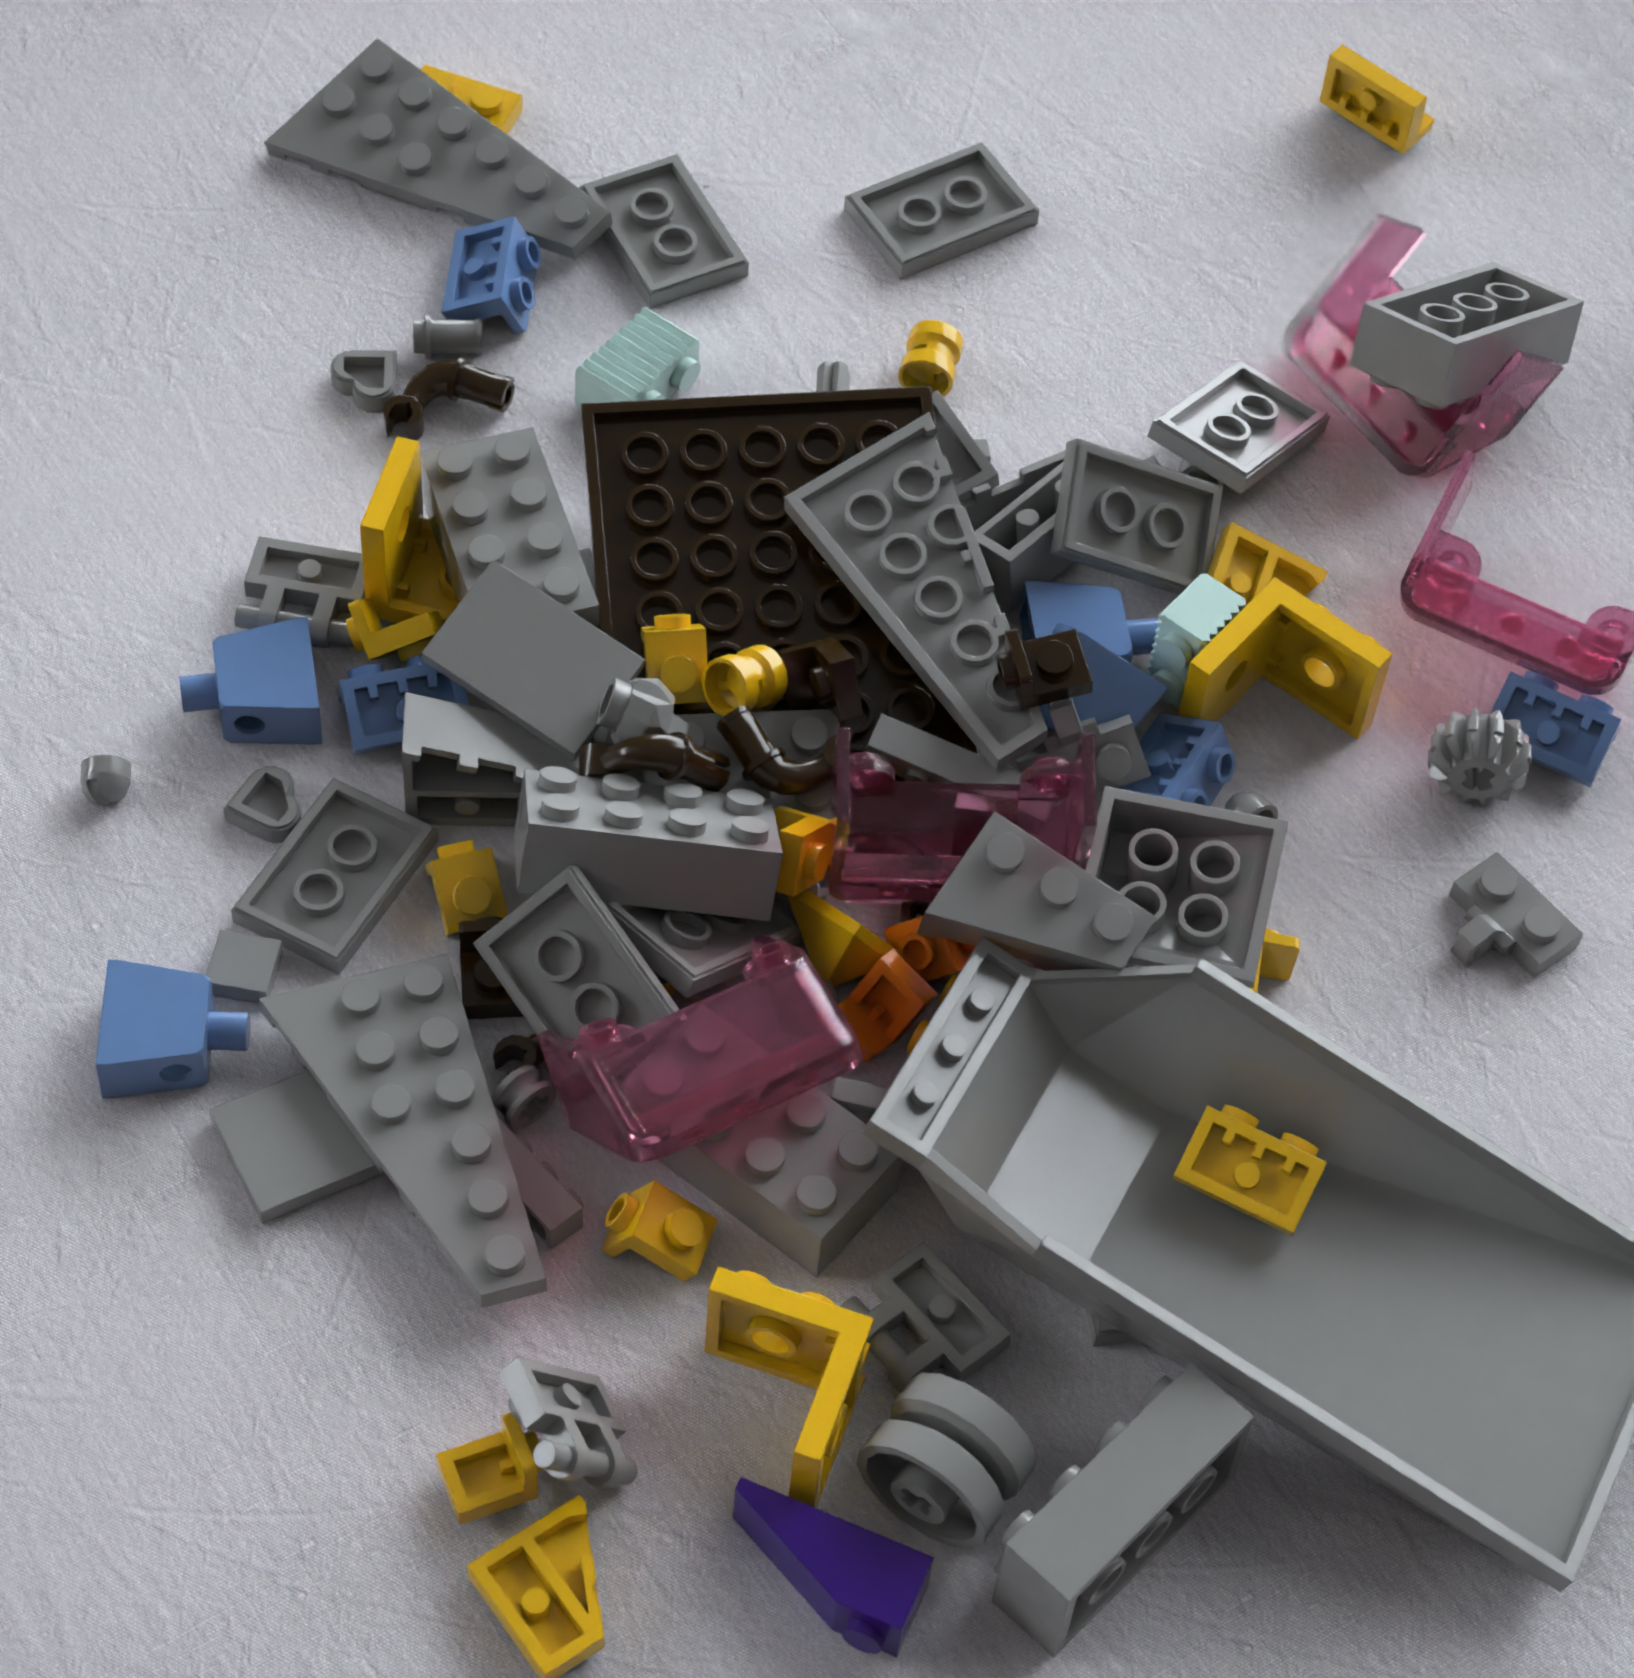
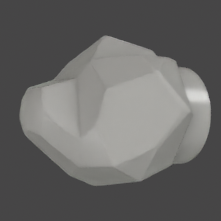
(639, 709)

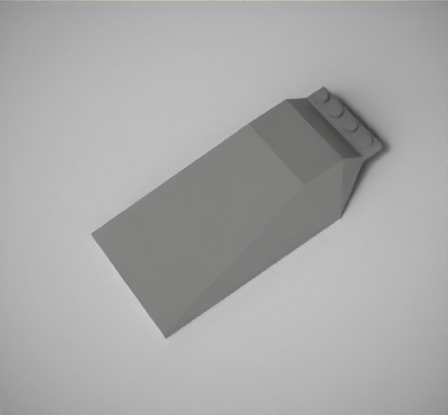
(1422, 1322)

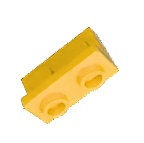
(1374, 100)
(1251, 1168)

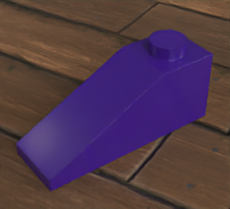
(846, 1573)

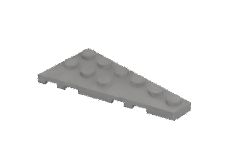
(431, 149)
(915, 566)
(416, 1099)

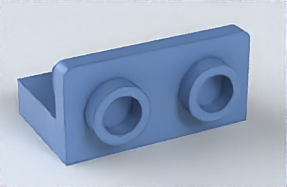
(492, 274)
(376, 700)
(1563, 731)
(1185, 759)

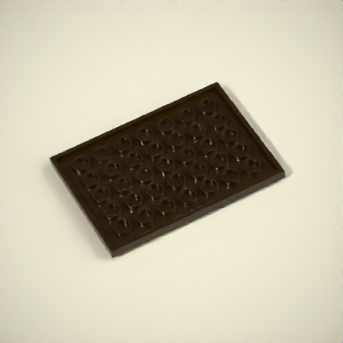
(699, 527)

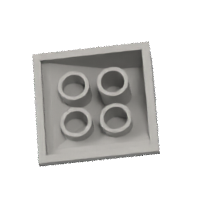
(1194, 869)

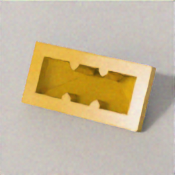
(835, 942)

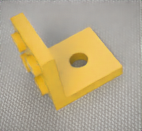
(398, 546)
(1288, 644)
(801, 1341)

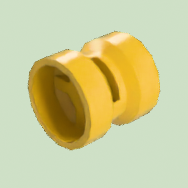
(931, 356)
(746, 678)

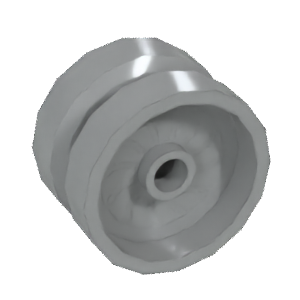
(947, 1460)

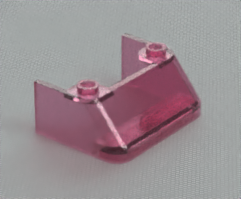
(1407, 434)
(1447, 595)
(907, 837)
(704, 1064)

